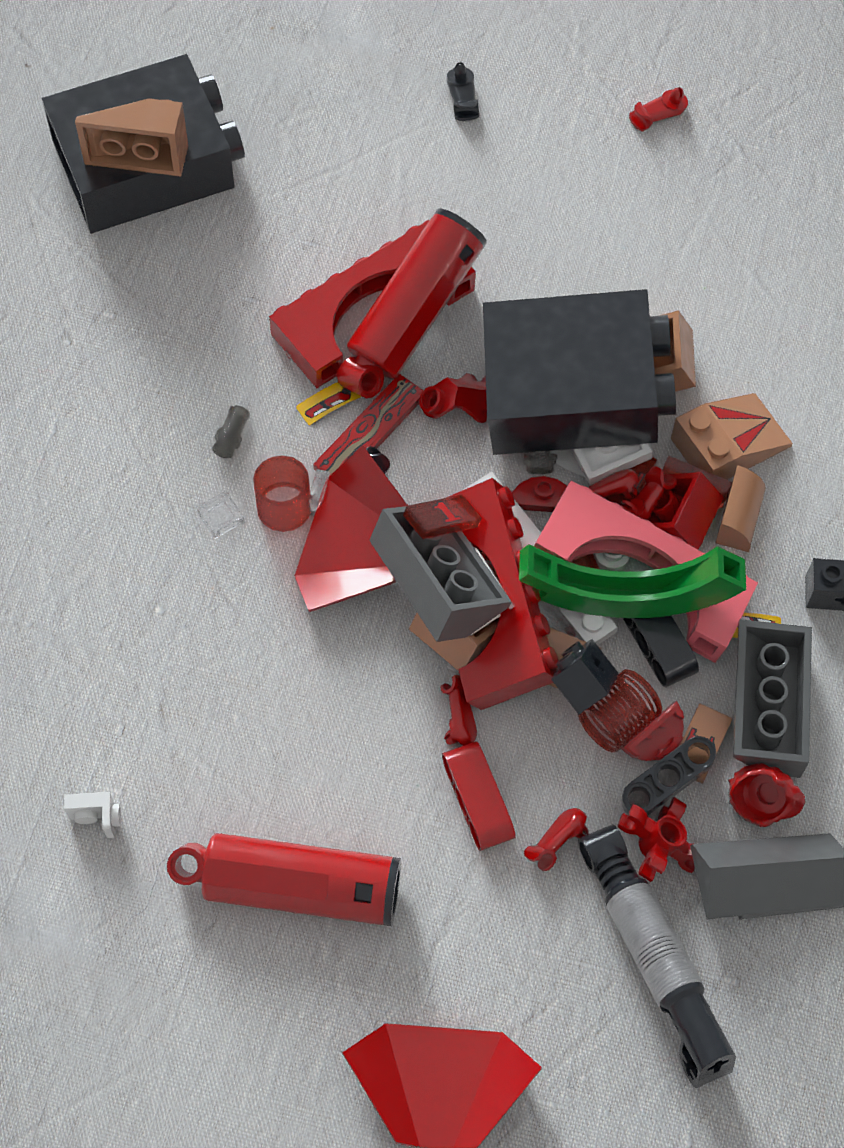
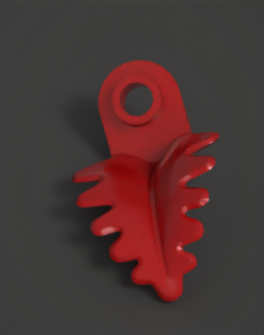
(453, 393)

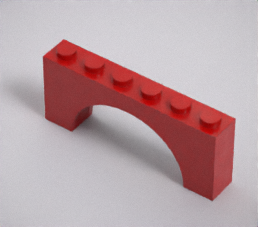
(310, 322)
(519, 651)

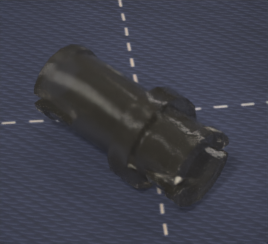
(229, 435)

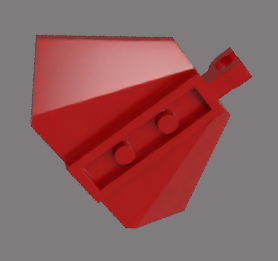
(337, 554)
(440, 1082)

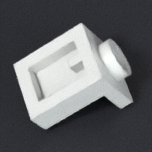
(88, 807)

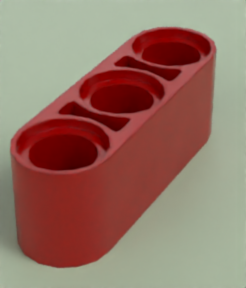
(478, 796)

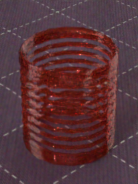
(282, 472)
(621, 716)

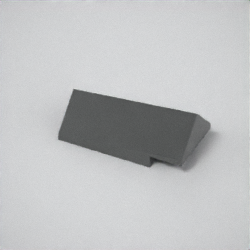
(770, 876)

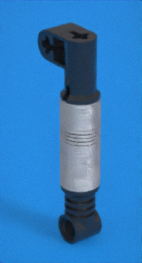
(659, 956)

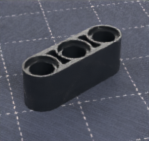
(664, 648)
(681, 764)

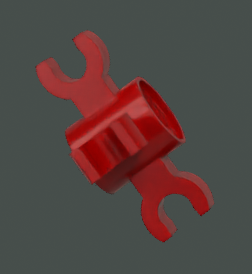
(659, 838)

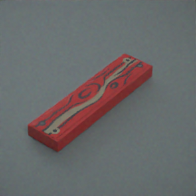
(373, 424)

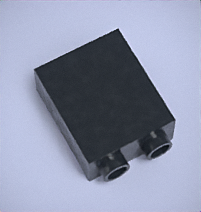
(121, 195)
(575, 372)

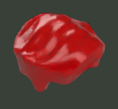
(764, 795)

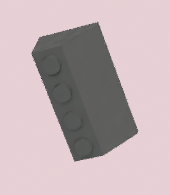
(439, 577)
(773, 696)

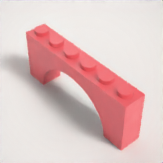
(591, 525)

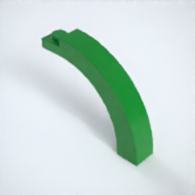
(634, 593)

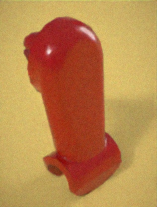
(668, 105)
(617, 483)
(648, 498)
(462, 723)
(566, 826)

